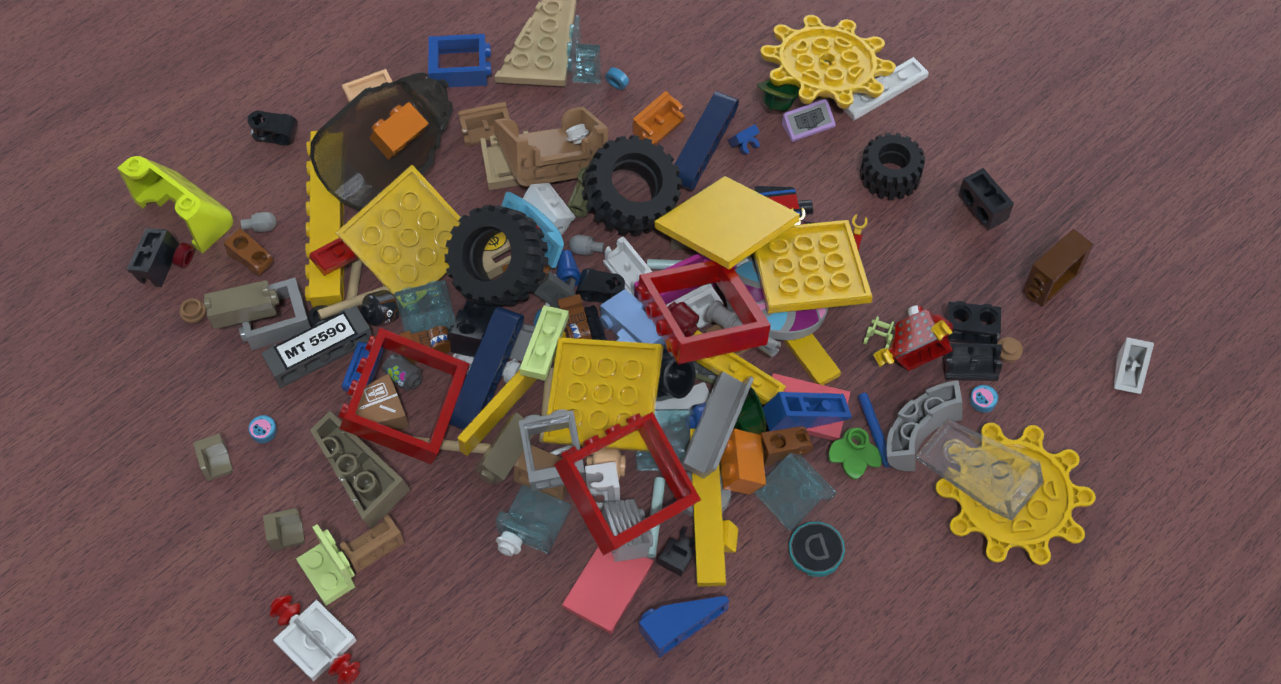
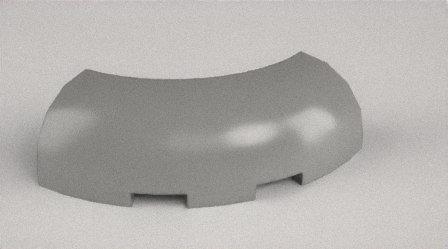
(919, 420)

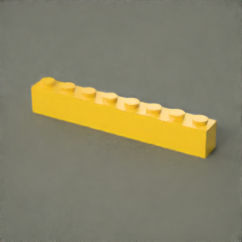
(325, 220)

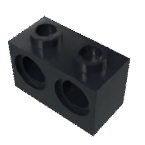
(985, 199)
(469, 328)
(972, 329)

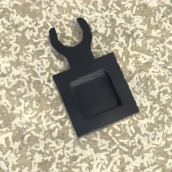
(677, 554)

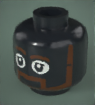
(379, 308)

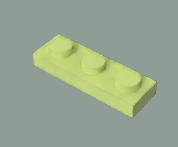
(544, 343)

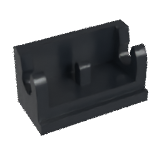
(153, 256)
(973, 362)

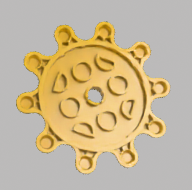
(804, 65)
(1043, 516)

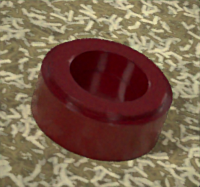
(183, 255)

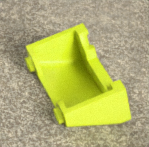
(156, 183)

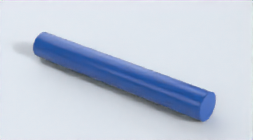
(874, 427)

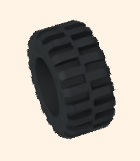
(647, 161)
(467, 250)

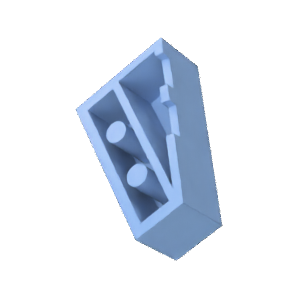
(628, 313)

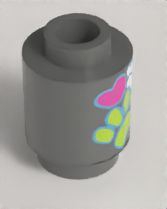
(402, 372)

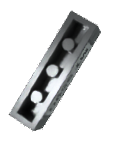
(316, 346)

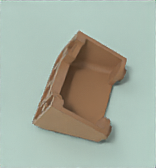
(547, 153)

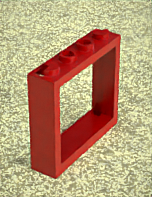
(686, 349)
(387, 436)
(666, 461)

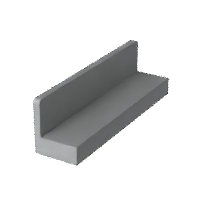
(716, 425)

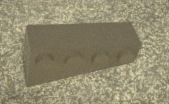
(364, 475)

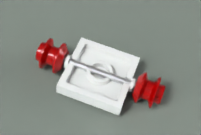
(314, 640)

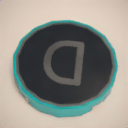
(816, 549)

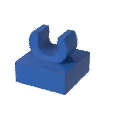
(745, 137)

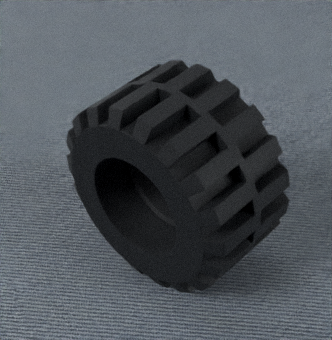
(897, 151)

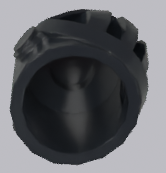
(675, 379)

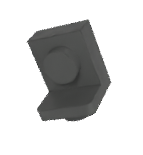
(553, 288)

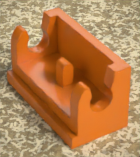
(658, 118)

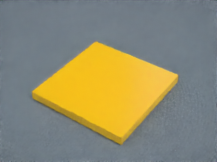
(727, 222)
(403, 233)
(812, 268)
(603, 387)

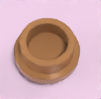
(192, 311)
(1011, 349)

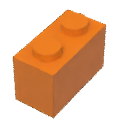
(398, 130)
(743, 463)

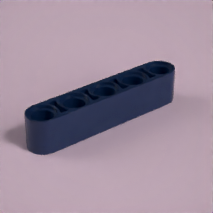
(705, 138)
(487, 366)

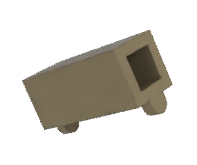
(240, 304)
(502, 452)

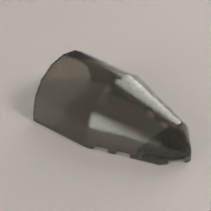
(352, 164)

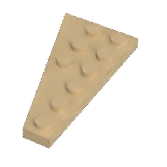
(541, 47)

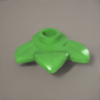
(853, 456)

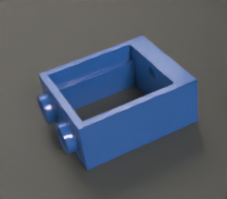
(459, 44)

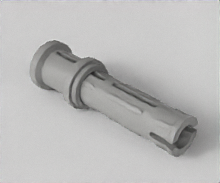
(727, 319)

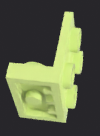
(327, 568)

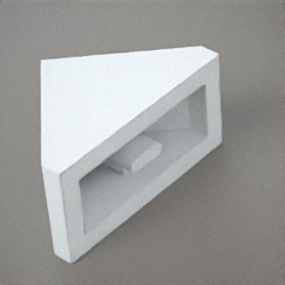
(1132, 365)

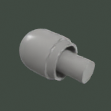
(260, 222)
(585, 245)

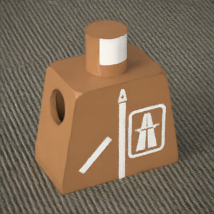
(382, 404)

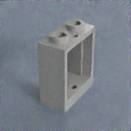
(281, 330)
(537, 424)

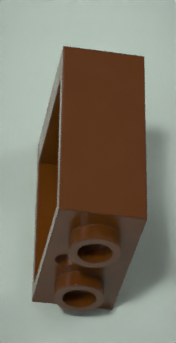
(1057, 267)

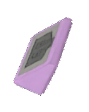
(808, 120)

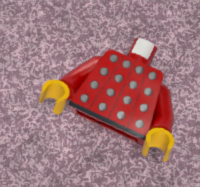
(917, 340)

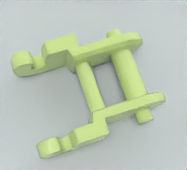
(871, 330)

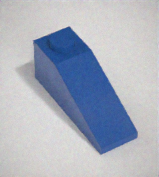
(805, 410)
(677, 622)

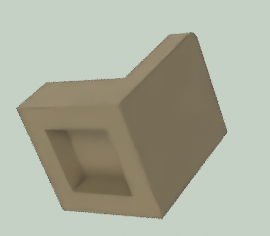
(213, 457)
(284, 529)

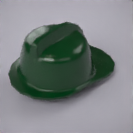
(778, 97)
(751, 415)

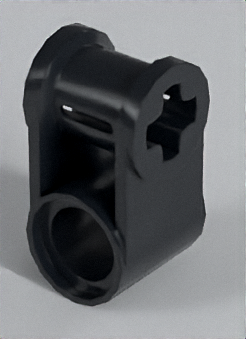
(274, 128)
(599, 285)

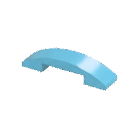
(551, 233)

